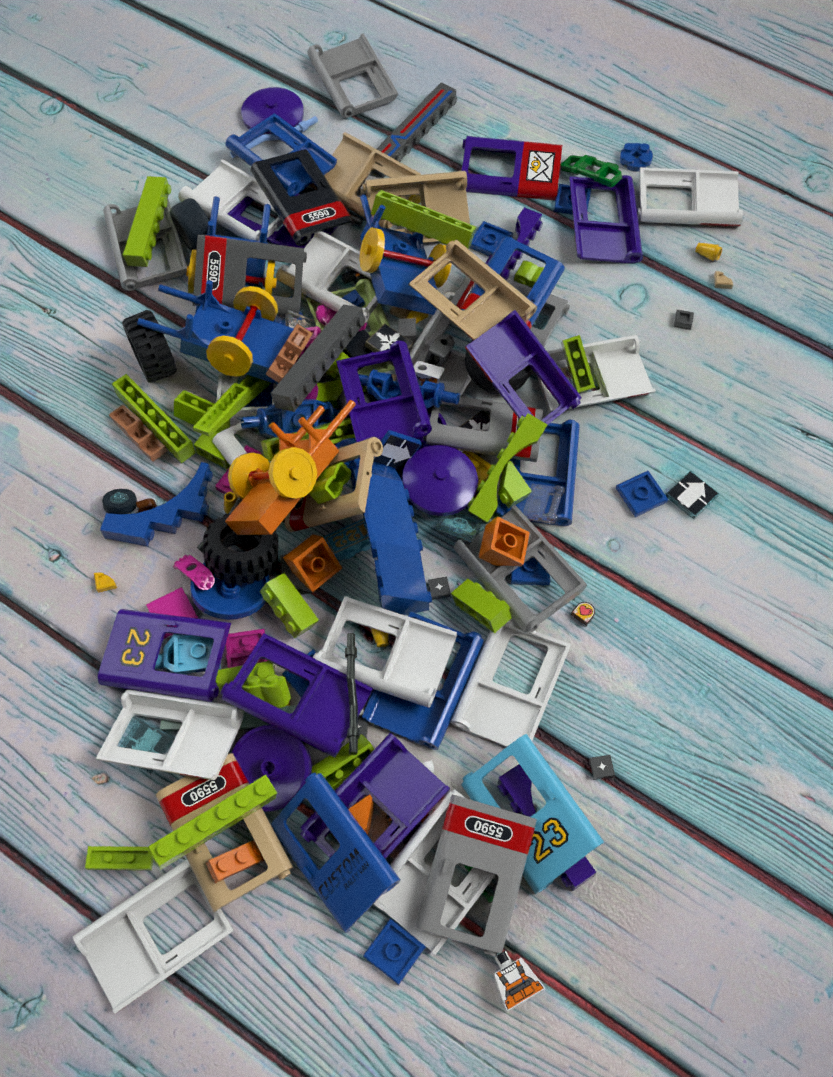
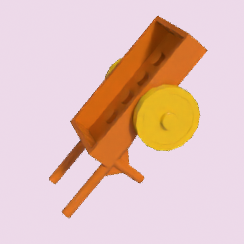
(276, 487)

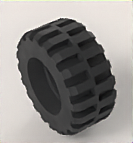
(149, 348)
(238, 566)

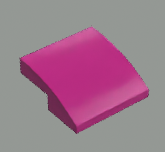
(173, 603)
(240, 646)

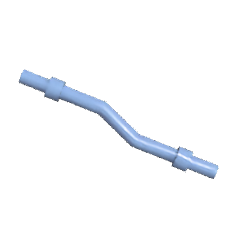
(302, 126)

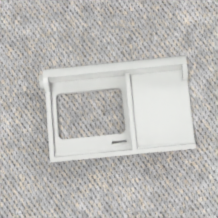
(231, 187)
(323, 264)
(616, 369)
(199, 744)

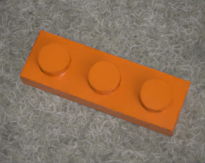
(234, 861)

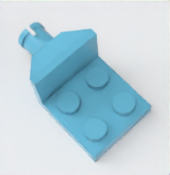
(185, 654)

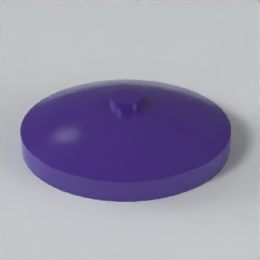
(269, 101)
(440, 480)
(277, 756)

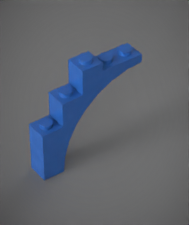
(141, 526)

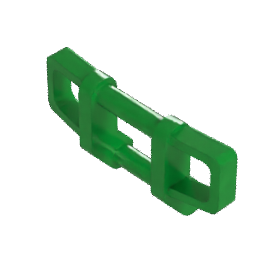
(582, 162)

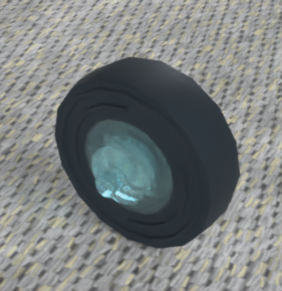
(119, 501)

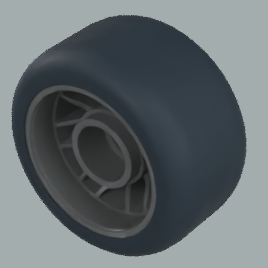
(189, 221)

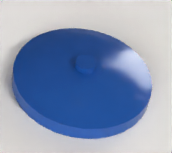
(229, 600)

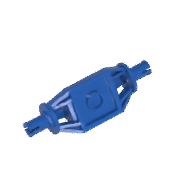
(432, 393)
(288, 420)

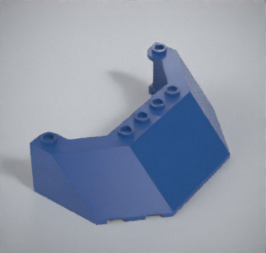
(393, 542)

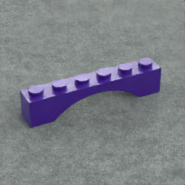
(526, 227)
(517, 788)

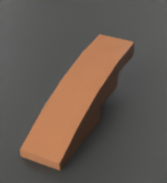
(289, 353)
(138, 433)

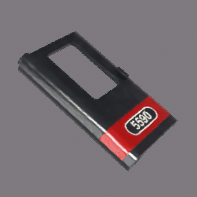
(305, 212)

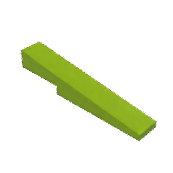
(229, 404)

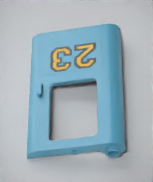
(561, 828)

